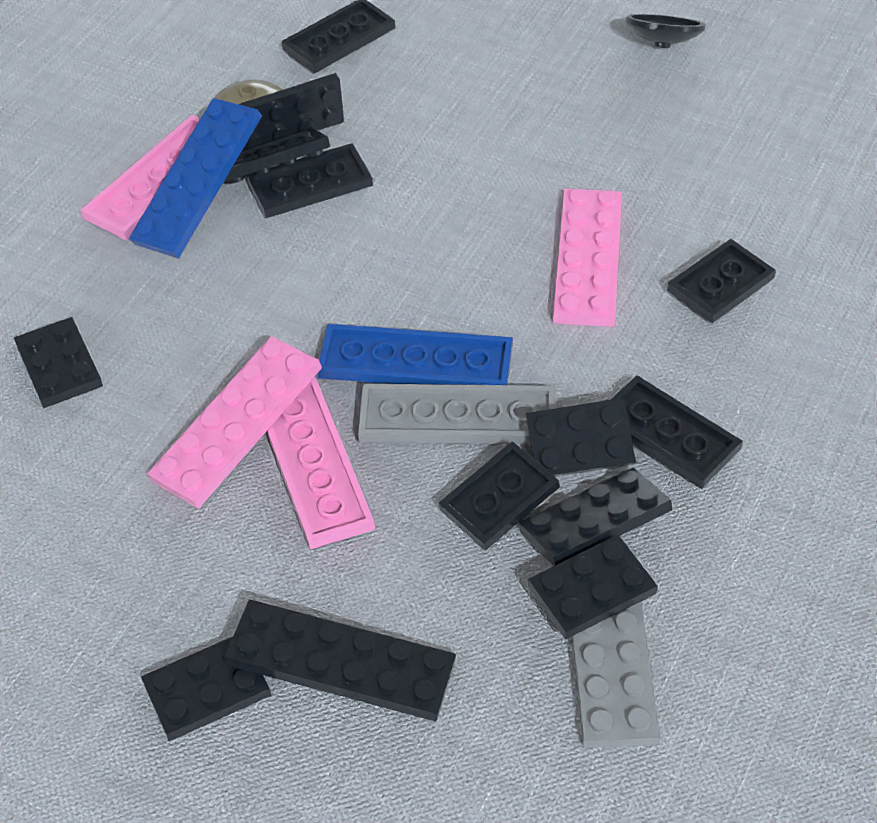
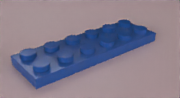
(195, 177)
(414, 356)

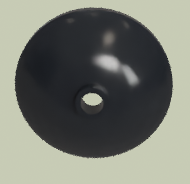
(664, 28)

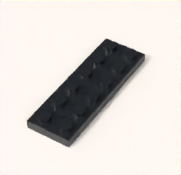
(341, 660)

